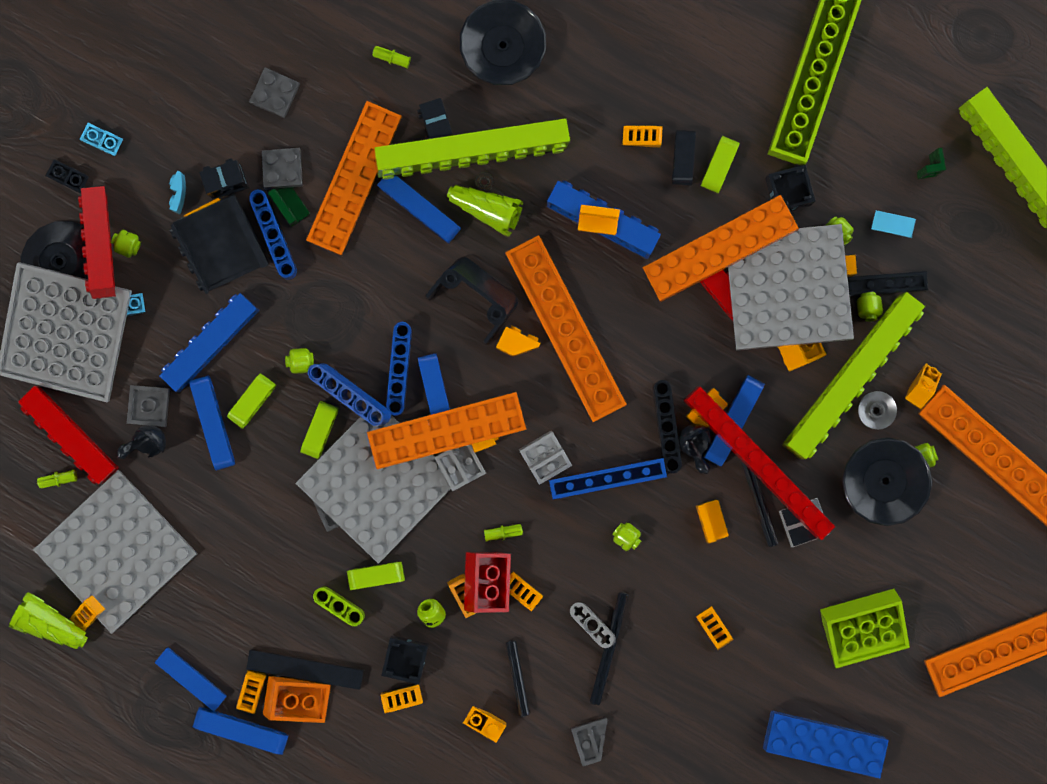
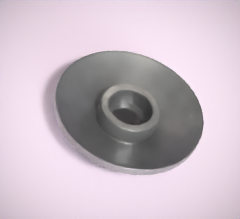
(886, 407)

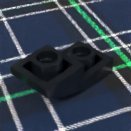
(67, 176)

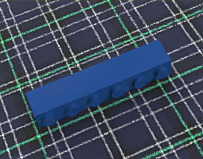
(209, 343)
(607, 478)

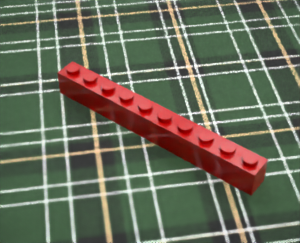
(759, 463)

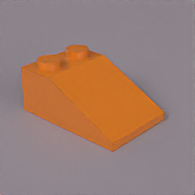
(296, 700)

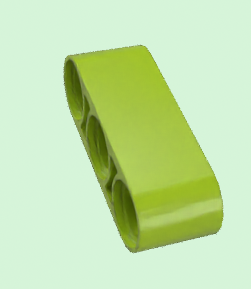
(720, 164)
(251, 400)
(319, 430)
(375, 575)
(348, 606)

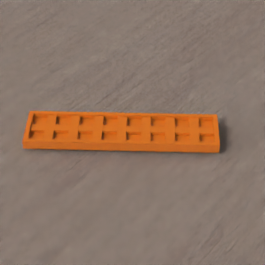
(353, 179)
(720, 248)
(446, 430)

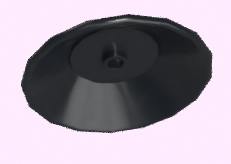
(502, 23)
(57, 242)
(907, 485)

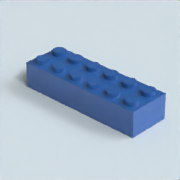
(630, 231)
(825, 744)

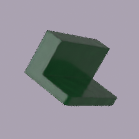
(937, 165)
(289, 205)

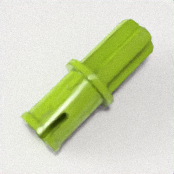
(391, 56)
(57, 479)
(503, 532)

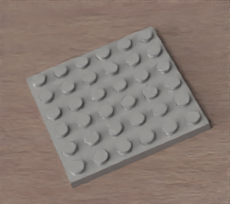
(792, 291)
(61, 334)
(369, 502)
(115, 550)

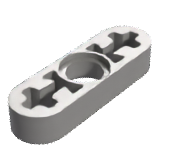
(586, 610)

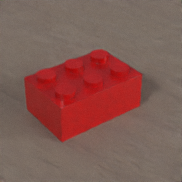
(487, 582)

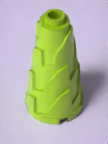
(490, 208)
(45, 622)

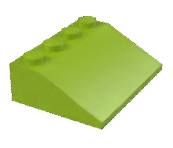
(865, 628)

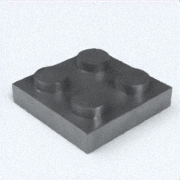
(274, 92)
(282, 168)
(148, 406)

